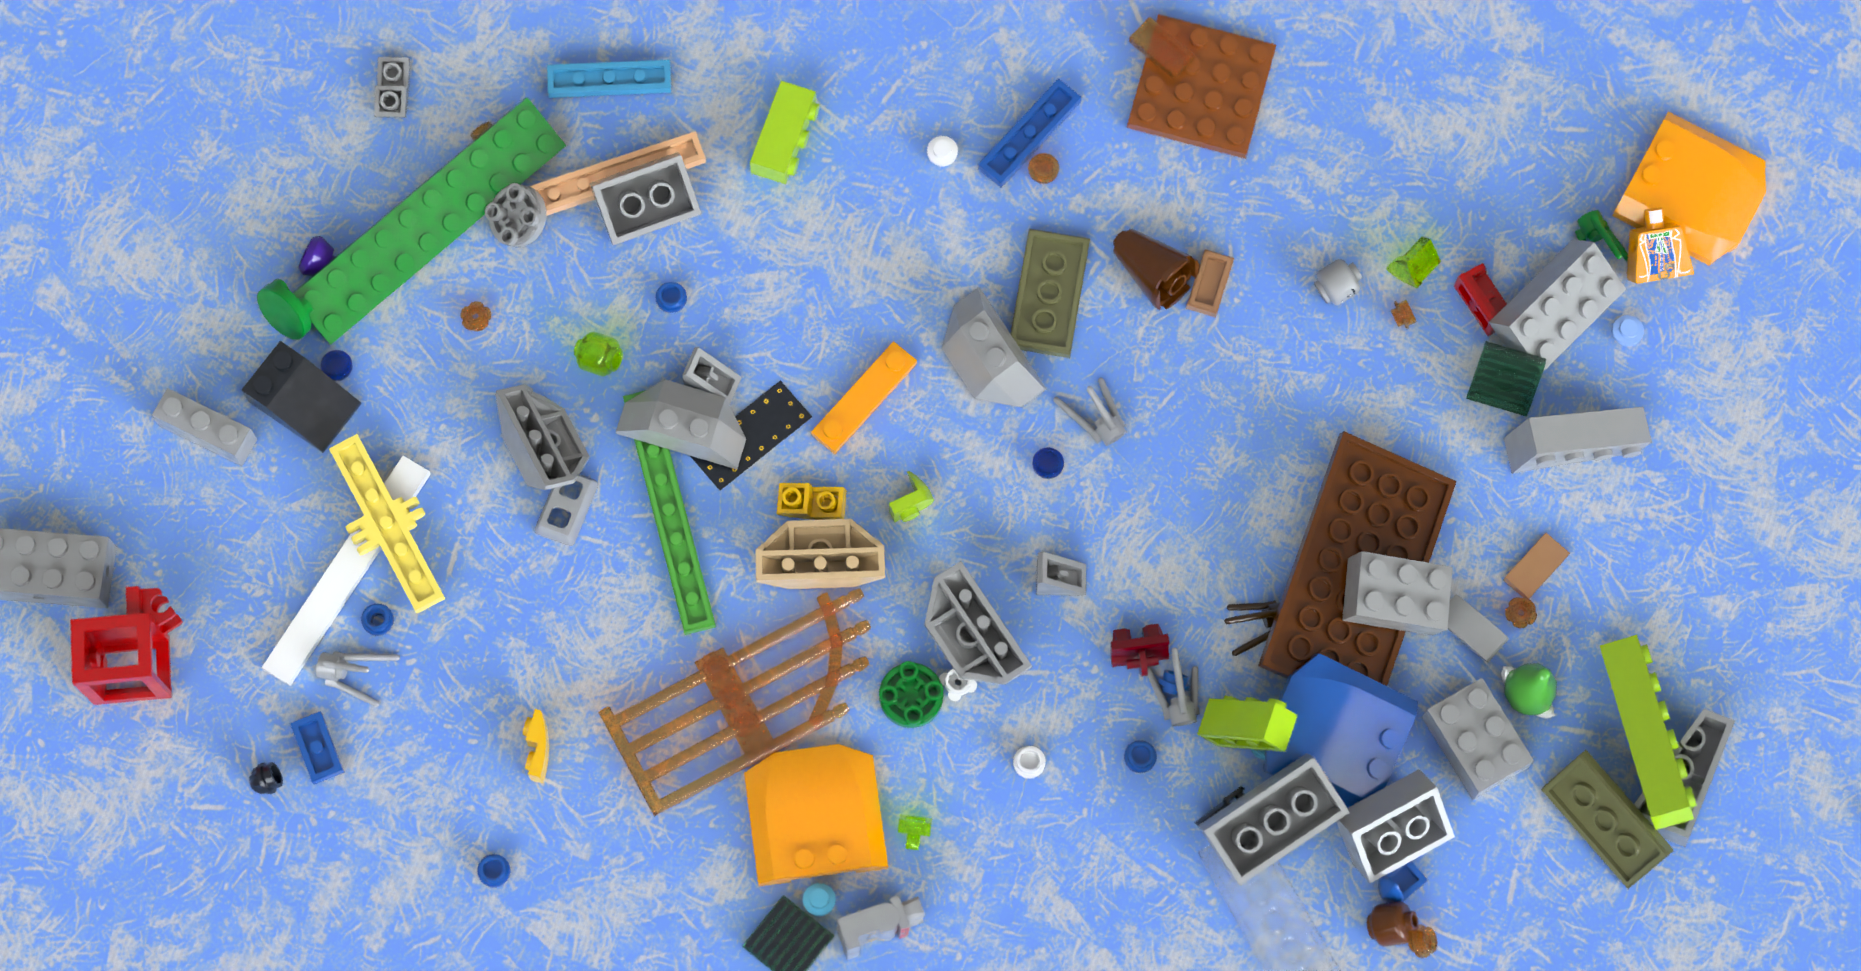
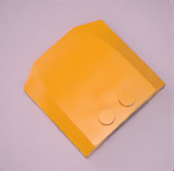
(1700, 185)
(815, 814)

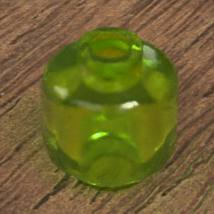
(598, 354)

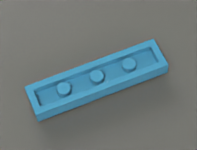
(609, 78)

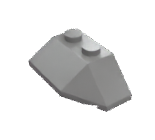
(988, 354)
(684, 422)
(540, 438)
(971, 630)

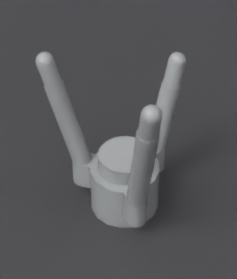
(1109, 426)
(336, 665)
(1181, 710)

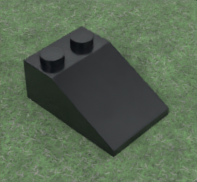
(300, 397)

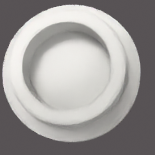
(942, 151)
(1029, 762)

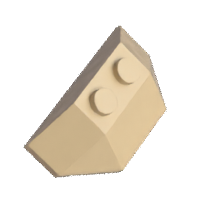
(820, 555)

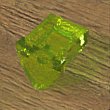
(1416, 263)

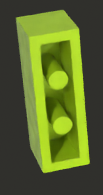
(784, 132)
(1247, 723)

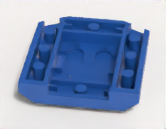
(1346, 725)

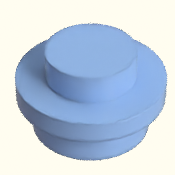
(1627, 330)

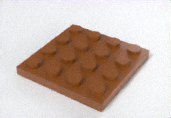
(1213, 98)

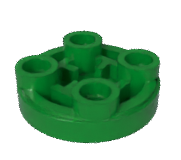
(285, 310)
(911, 695)

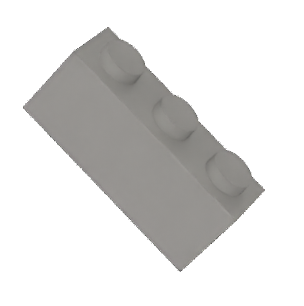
(204, 427)

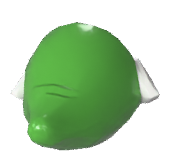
(1530, 689)

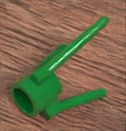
(1595, 229)

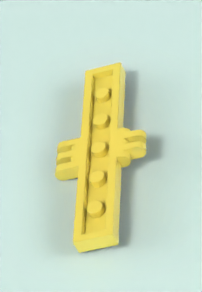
(386, 524)

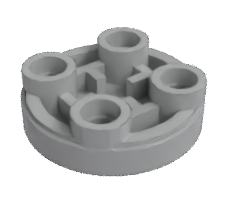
(516, 215)

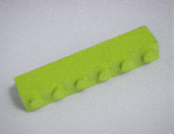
(1647, 733)

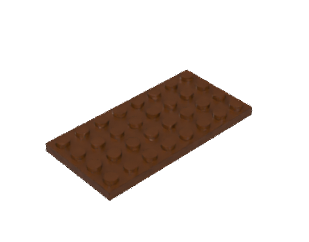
(1366, 505)

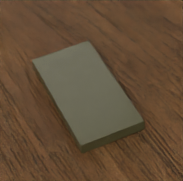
(1049, 292)
(1607, 819)

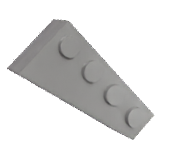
(1577, 438)
(1701, 753)

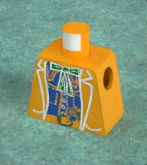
(1657, 250)

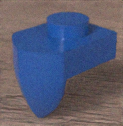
(1401, 883)

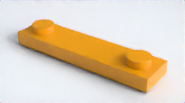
(864, 397)

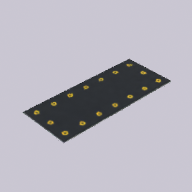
(765, 426)

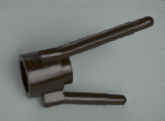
(1268, 615)

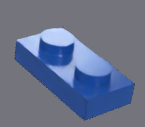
(317, 747)

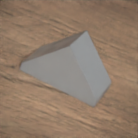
(710, 375)
(1059, 576)

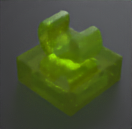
(914, 827)

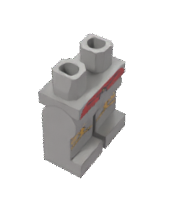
(878, 923)

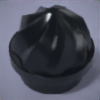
(266, 778)

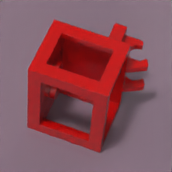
(137, 630)

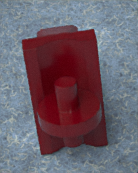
(1139, 651)

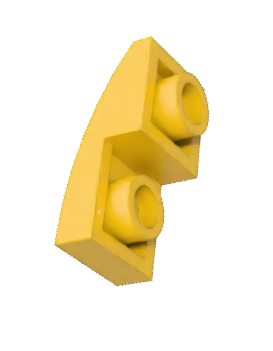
(811, 502)
(537, 737)

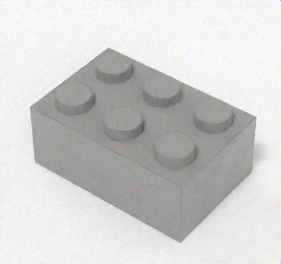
(645, 198)
(1397, 593)
(1477, 738)
(1395, 826)

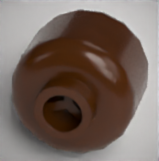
(1392, 923)

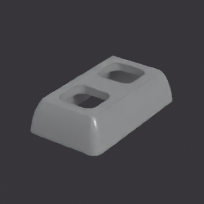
(577, 508)

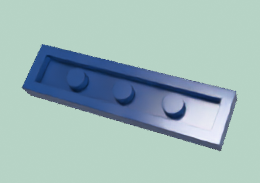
(1029, 133)

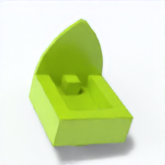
(910, 504)

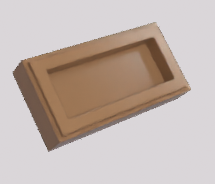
(1210, 283)
(1536, 566)

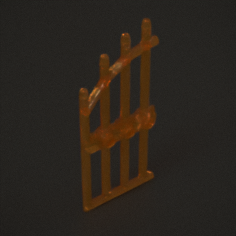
(737, 707)

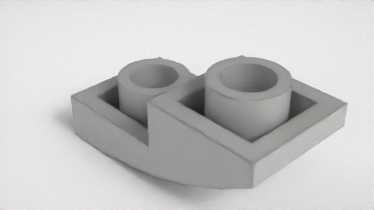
(392, 87)
(1474, 629)

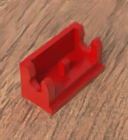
(1480, 296)

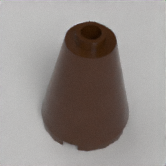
(1155, 267)

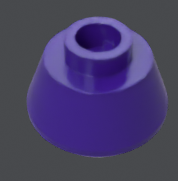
(315, 256)

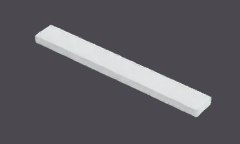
(335, 586)

